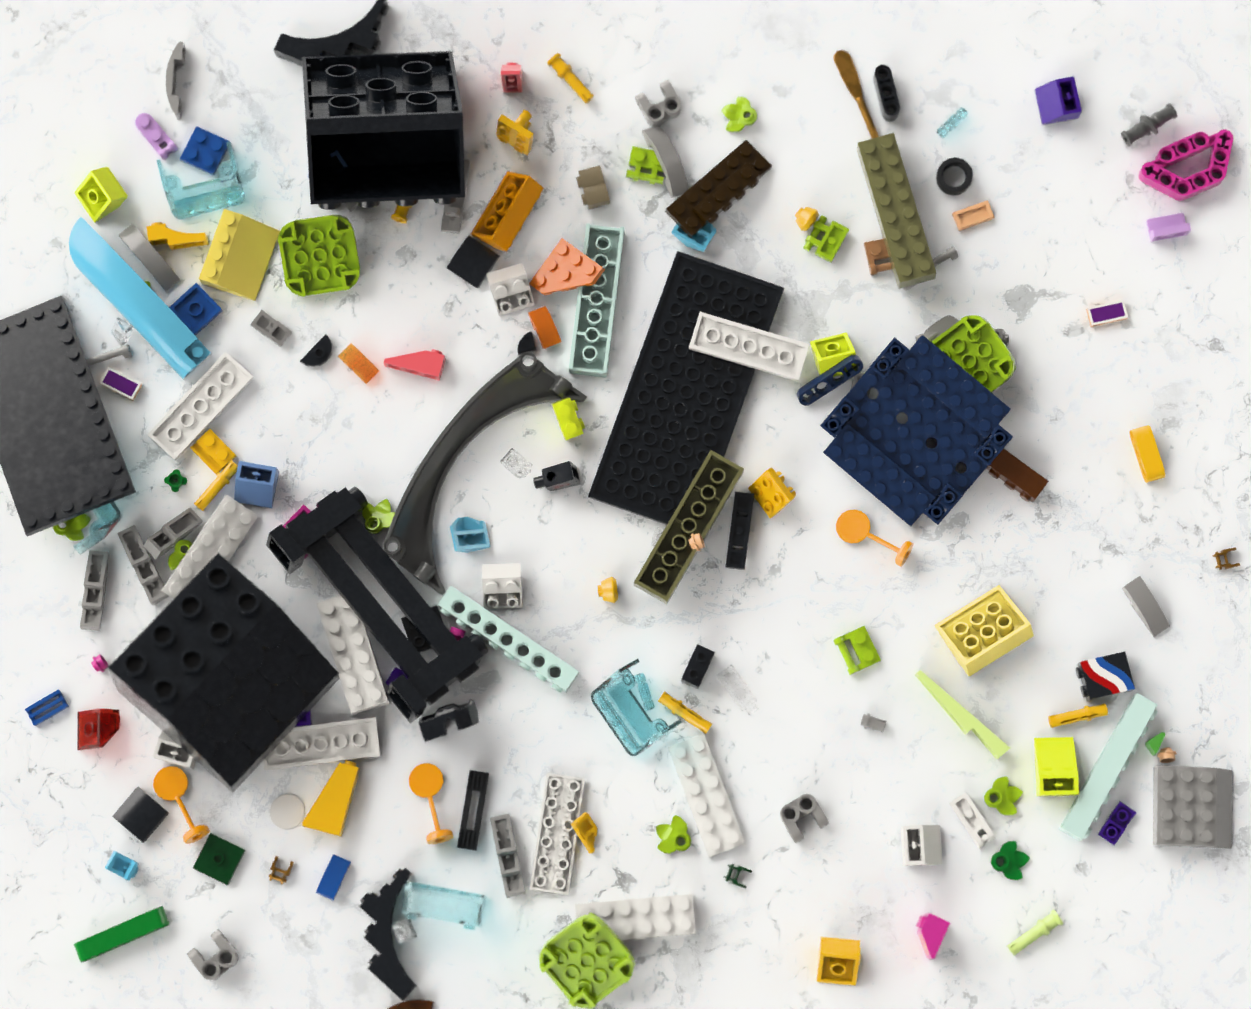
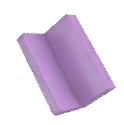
(1167, 227)

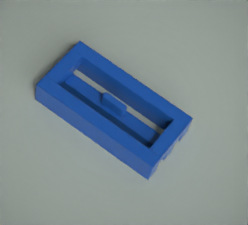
(32, 715)

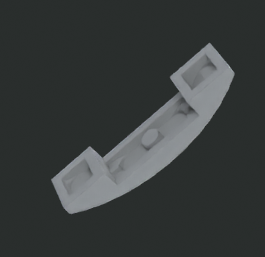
(176, 58)
(668, 159)
(149, 257)

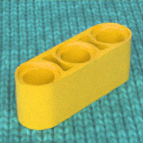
(1147, 453)

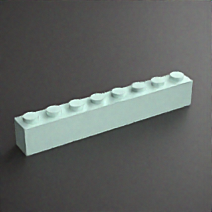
(1108, 766)

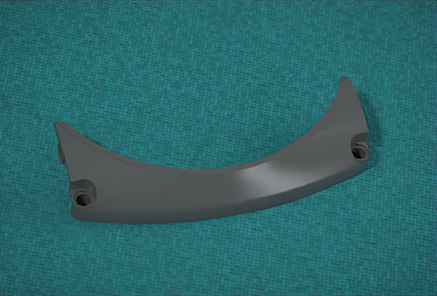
(507, 392)

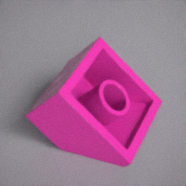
(931, 933)

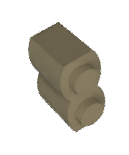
(594, 187)

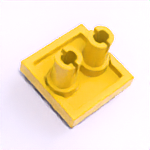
(516, 132)
(772, 492)

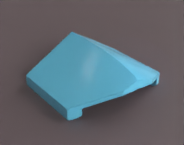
(699, 240)
(469, 535)

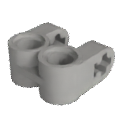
(670, 98)
(800, 812)
(217, 960)

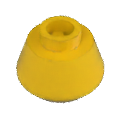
(806, 217)
(608, 590)

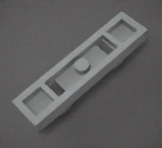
(453, 212)

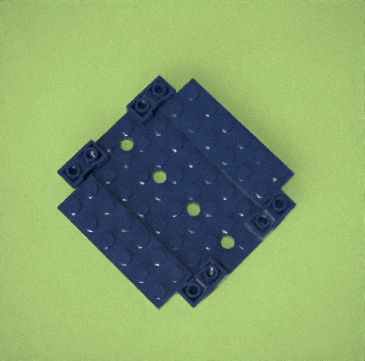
(894, 456)

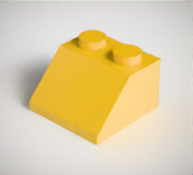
(838, 961)

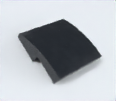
(473, 261)
(140, 814)

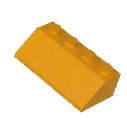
(507, 210)

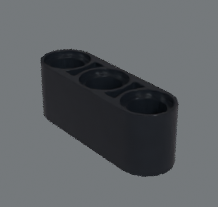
(886, 84)

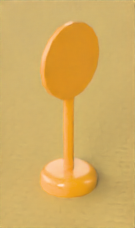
(854, 527)
(426, 782)
(170, 785)

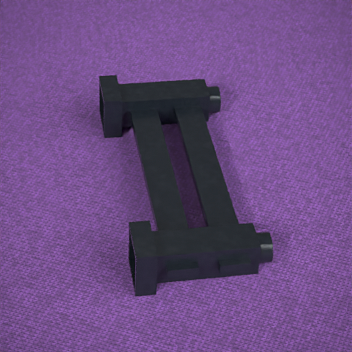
(425, 680)

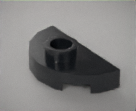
(319, 353)

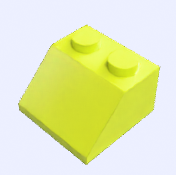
(100, 193)
(831, 351)

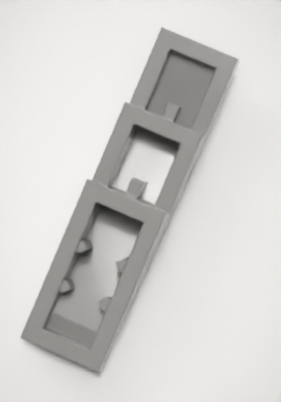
(142, 564)
(94, 590)
(507, 856)

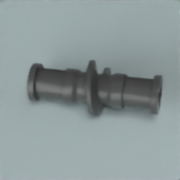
(1149, 124)

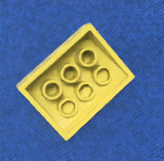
(239, 255)
(984, 630)

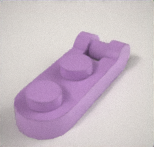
(155, 135)

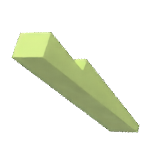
(963, 718)

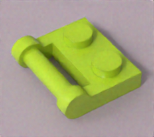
(863, 648)

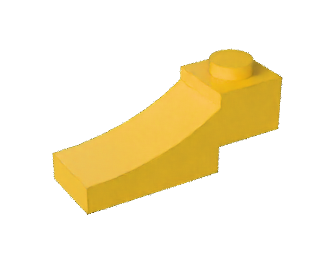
(161, 234)

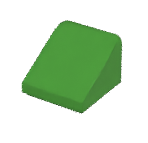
(1154, 743)

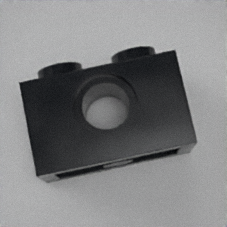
(697, 666)

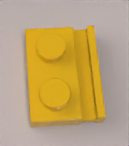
(213, 451)

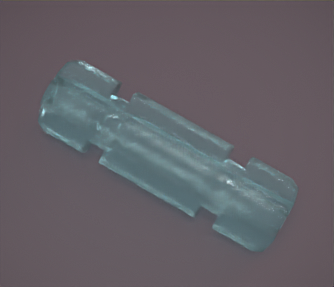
(952, 122)
(644, 691)

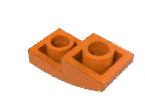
(544, 326)

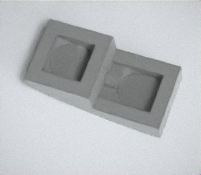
(271, 328)

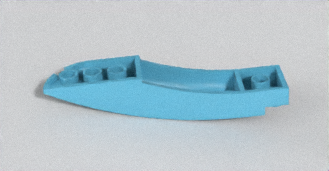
(135, 300)

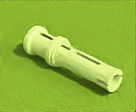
(1042, 928)

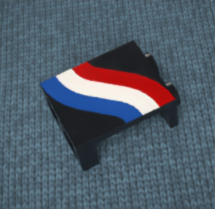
(1105, 676)

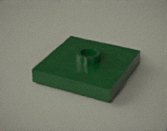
(219, 859)

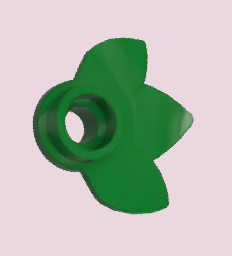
(1012, 860)

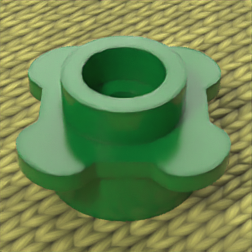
(175, 485)

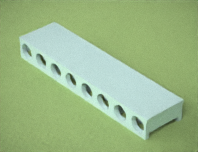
(597, 303)

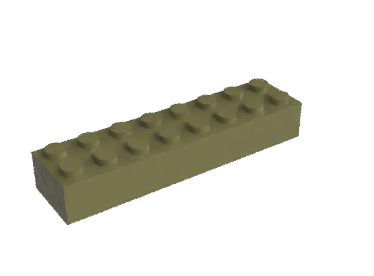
(896, 211)
(693, 515)

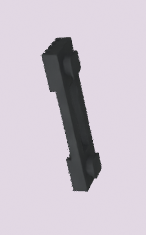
(469, 838)

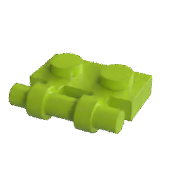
(644, 159)
(831, 241)

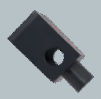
(565, 473)

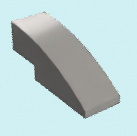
(172, 532)
(1146, 606)

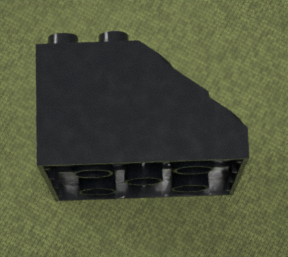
(392, 125)
(223, 672)

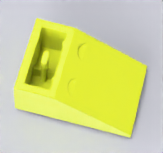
(1055, 767)

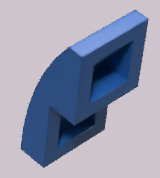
(333, 877)

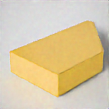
(586, 831)

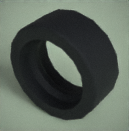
(958, 162)

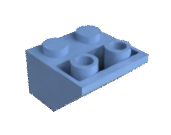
(256, 484)

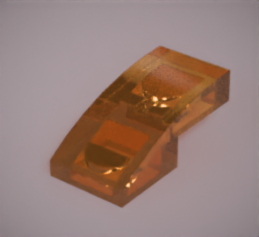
(358, 363)

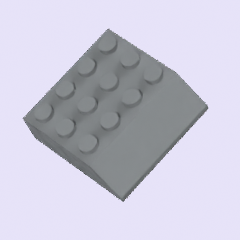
(1192, 806)

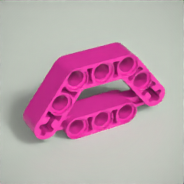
(1158, 166)

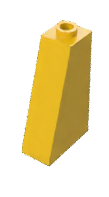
(334, 801)

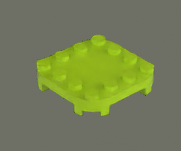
(319, 255)
(978, 351)
(586, 961)

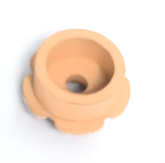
(696, 541)
(1166, 755)

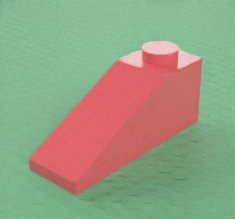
(511, 77)
(423, 363)

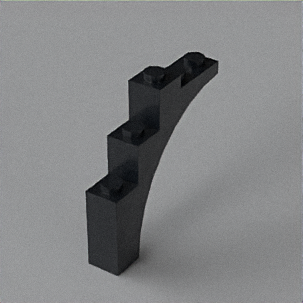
(360, 37)
(380, 909)

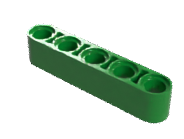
(121, 934)

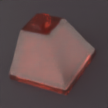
(96, 727)

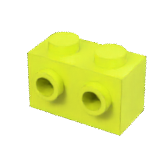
(567, 418)

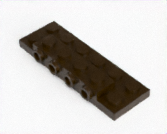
(718, 189)

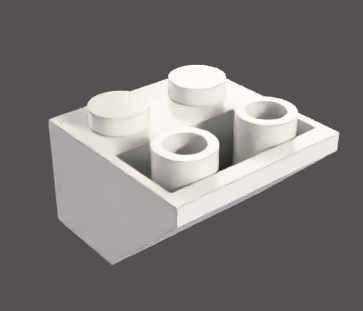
(510, 289)
(502, 586)
(171, 752)
(921, 845)

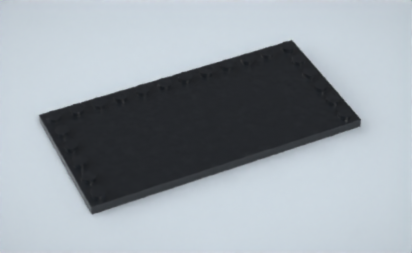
(53, 422)

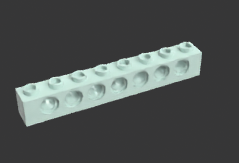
(454, 597)

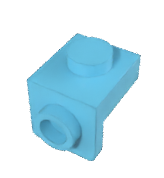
(122, 866)

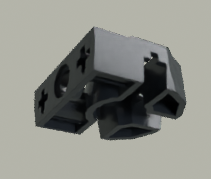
(434, 725)

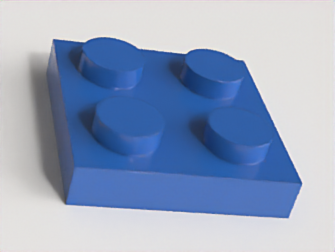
(204, 151)
(196, 309)

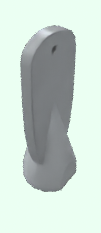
(938, 327)

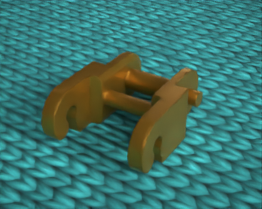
(1227, 565)
(274, 868)

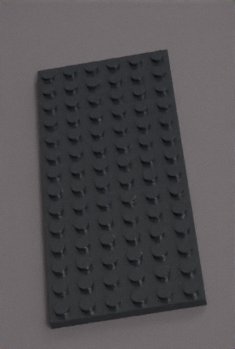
(679, 397)

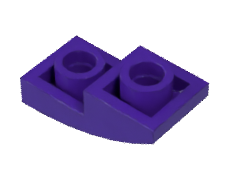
(1116, 823)

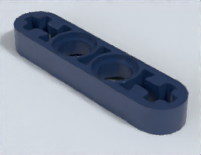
(827, 377)

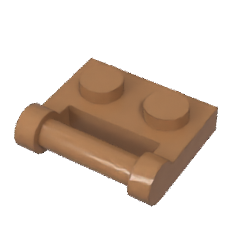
(876, 251)

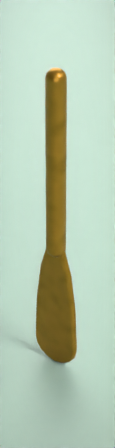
(850, 77)

